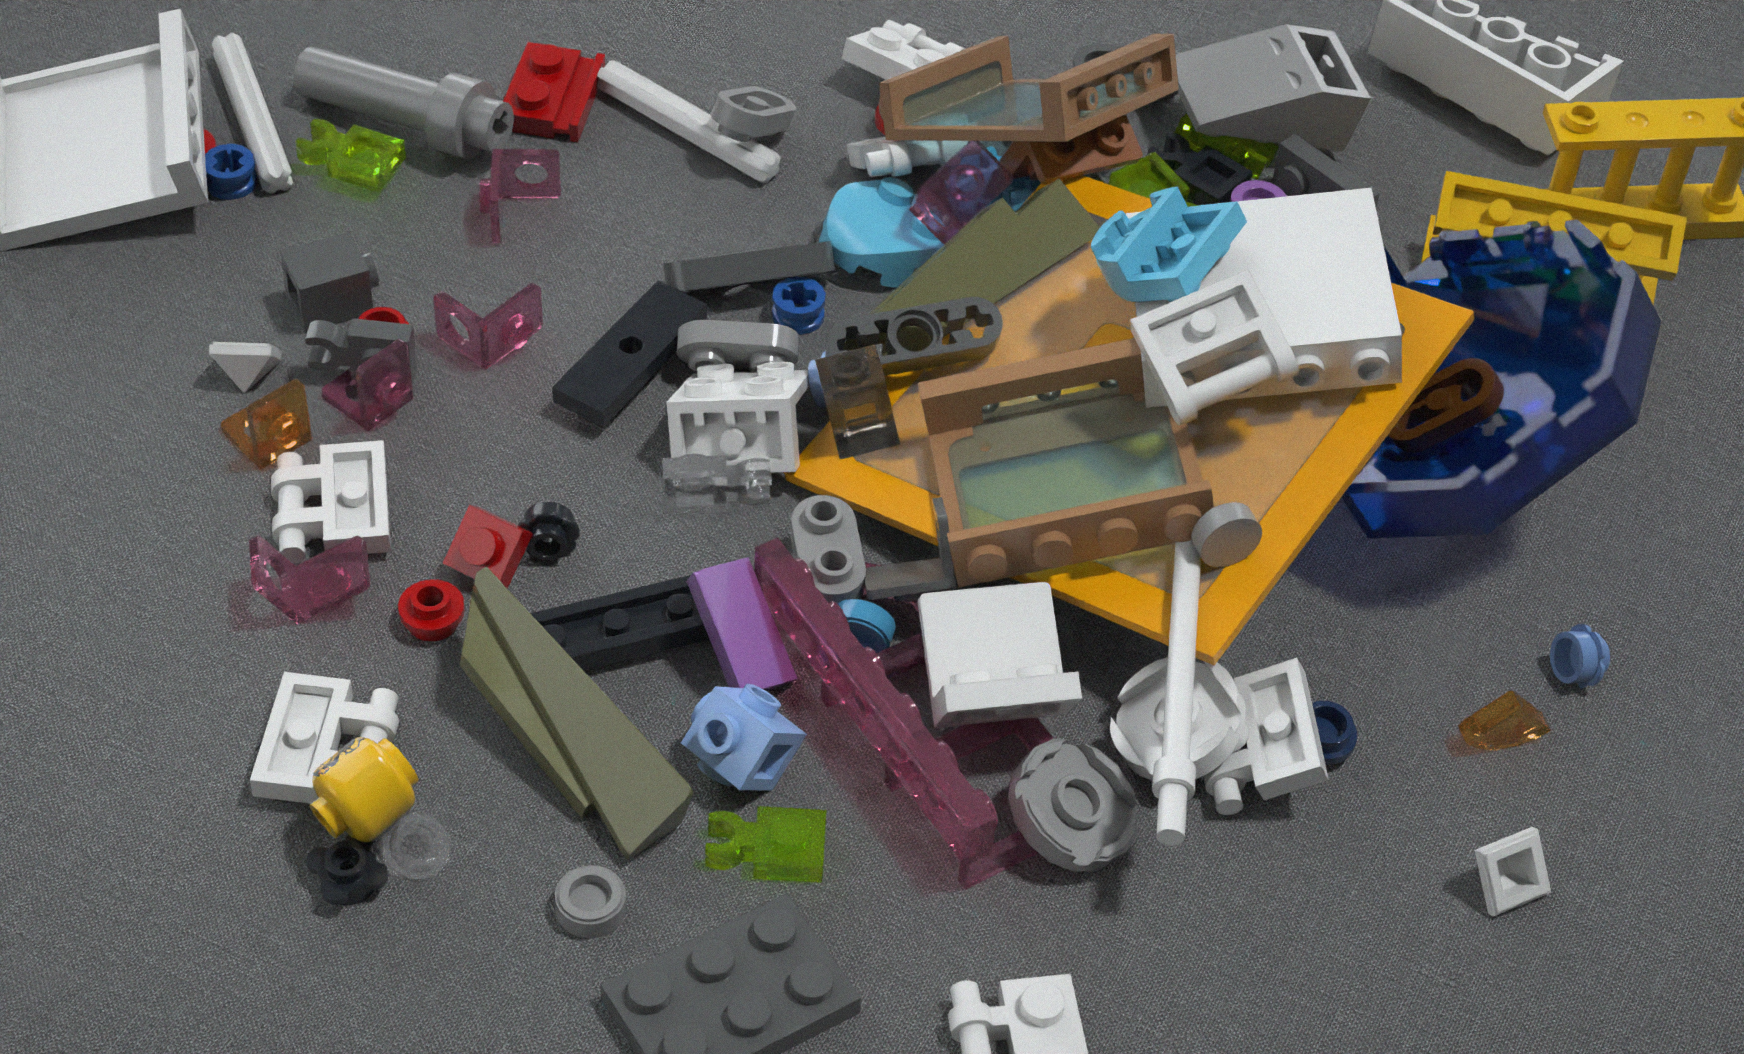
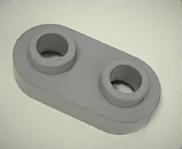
(751, 112)
(736, 343)
(827, 539)

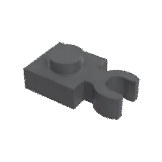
(352, 348)

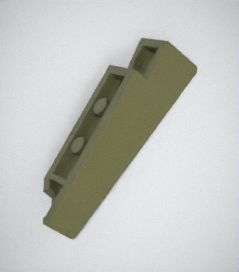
(992, 256)
(569, 722)

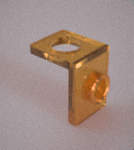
(275, 422)

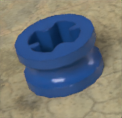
(230, 171)
(800, 291)

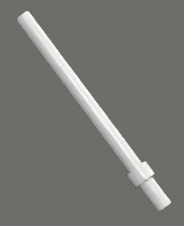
(1175, 772)

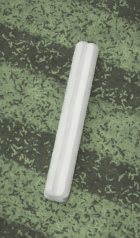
(252, 113)
(686, 121)

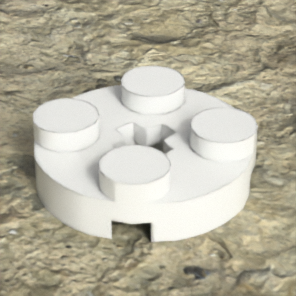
(1216, 718)

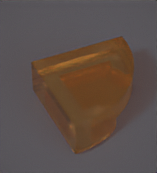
(1504, 724)

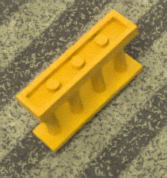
(1682, 125)
(1639, 236)

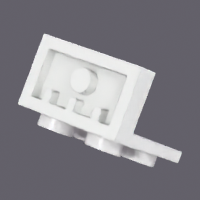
(739, 414)
(994, 655)

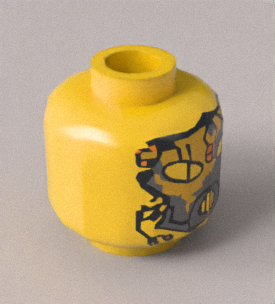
(363, 789)

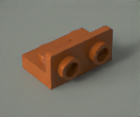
(1092, 152)

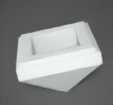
(245, 361)
(1513, 871)

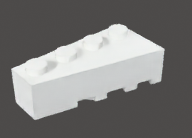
(1489, 64)

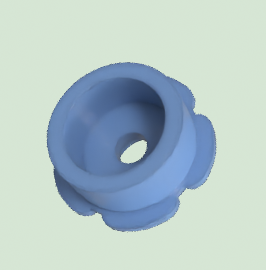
(1579, 656)

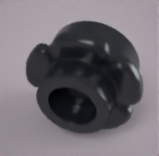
(552, 530)

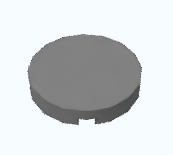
(1073, 805)

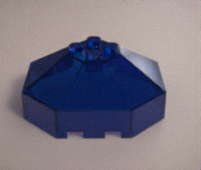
(1574, 361)

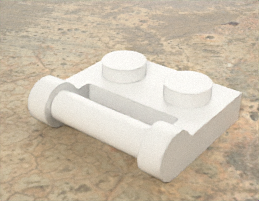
(1208, 327)

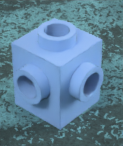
(742, 737)

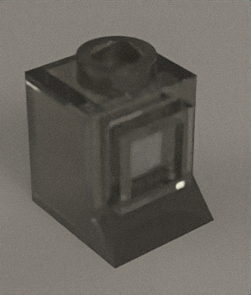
(857, 401)

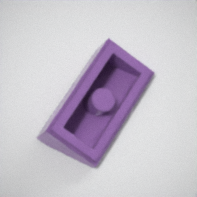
(741, 626)

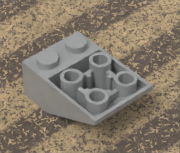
(1274, 87)

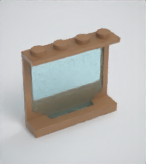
(978, 99)
(1059, 463)

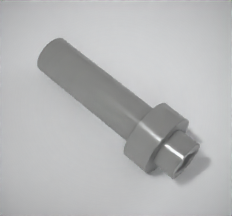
(455, 114)

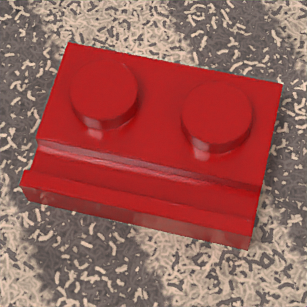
(553, 90)

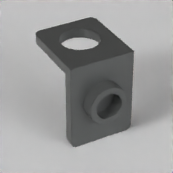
(912, 579)

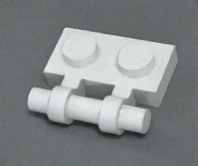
(894, 49)
(899, 156)
(352, 493)
(307, 729)
(1281, 743)
(1032, 1016)

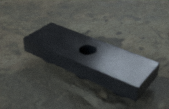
(627, 354)

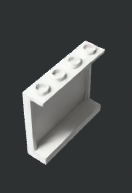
(102, 140)
(1325, 284)

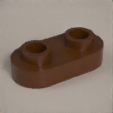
(1448, 405)

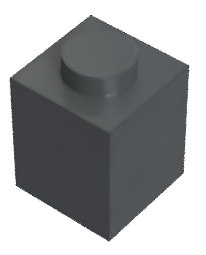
(329, 280)

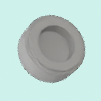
(1226, 534)
(590, 901)

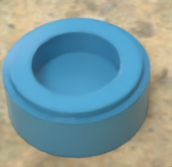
(869, 623)

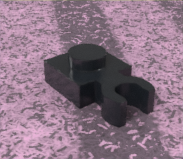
(1206, 173)

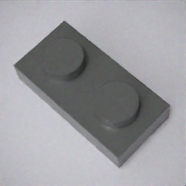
(1306, 170)

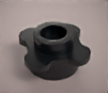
(349, 885)

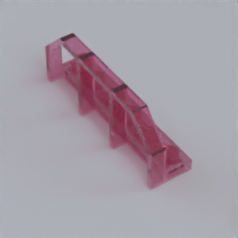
(892, 720)

